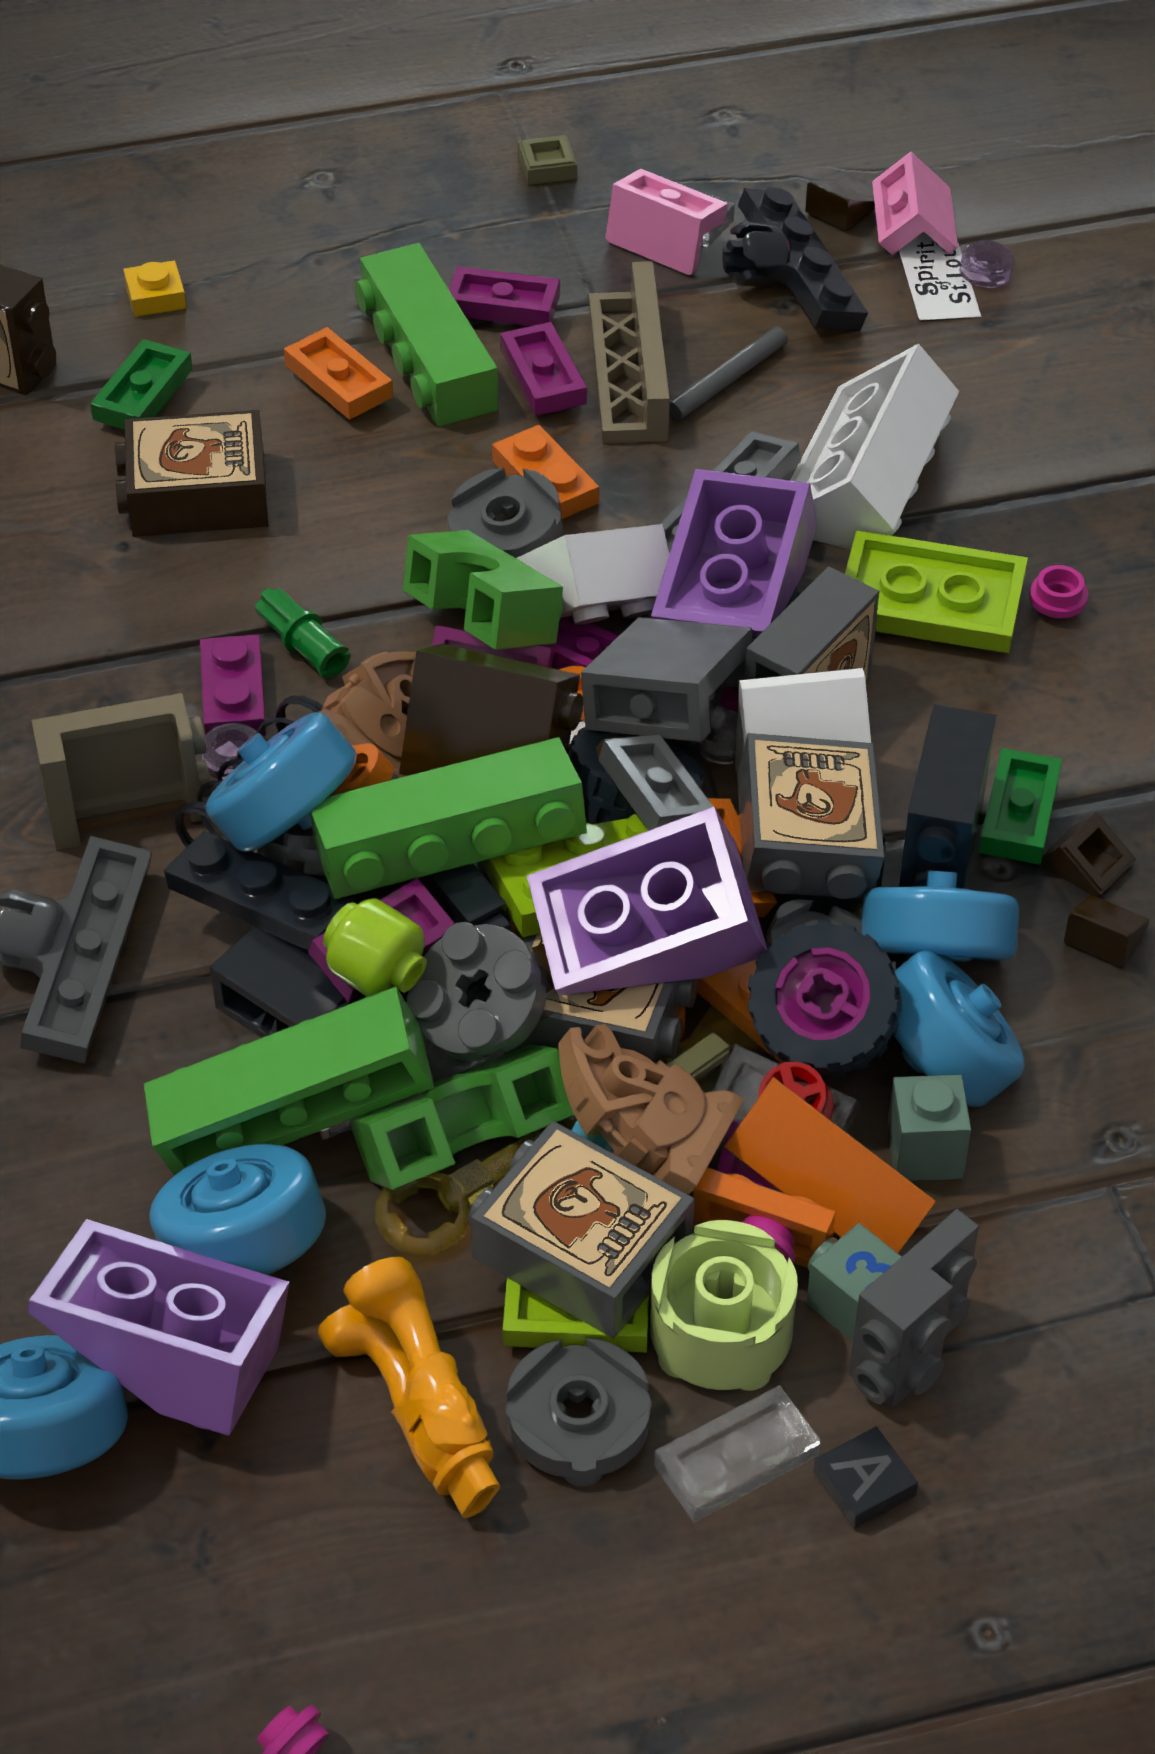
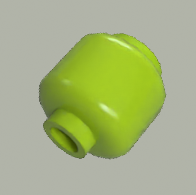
(374, 947)

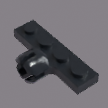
(786, 250)

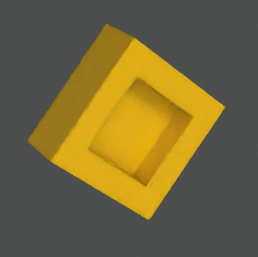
(154, 288)

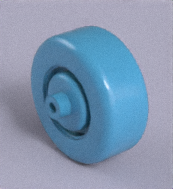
(281, 781)
(942, 920)
(955, 1028)
(242, 1207)
(54, 1408)

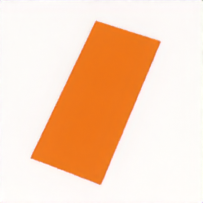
(818, 1160)

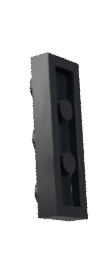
(254, 889)

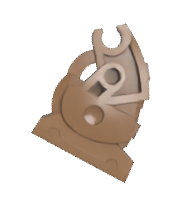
(375, 703)
(643, 1108)

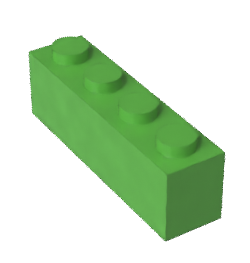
(427, 335)
(448, 817)
(290, 1082)

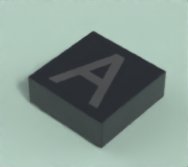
(865, 1477)

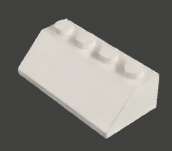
(875, 446)

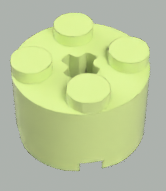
(722, 1306)

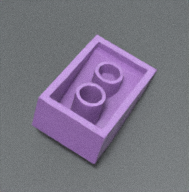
(737, 550)
(648, 909)
(165, 1321)

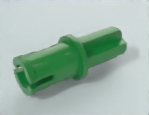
(303, 632)

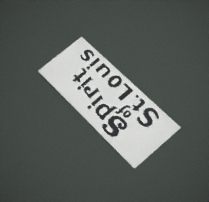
(937, 281)

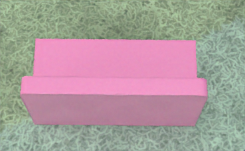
(911, 202)
(662, 219)

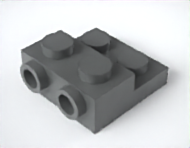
(911, 1312)

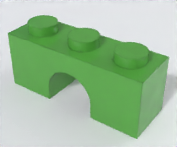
(502, 596)
(482, 1103)

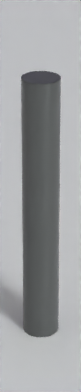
(727, 373)

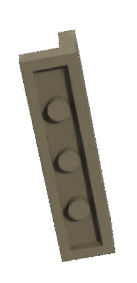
(646, 352)

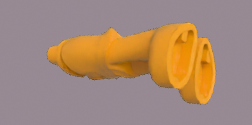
(430, 1403)

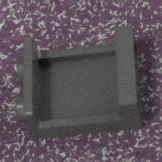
(662, 676)

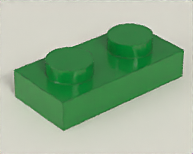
(141, 384)
(1020, 806)

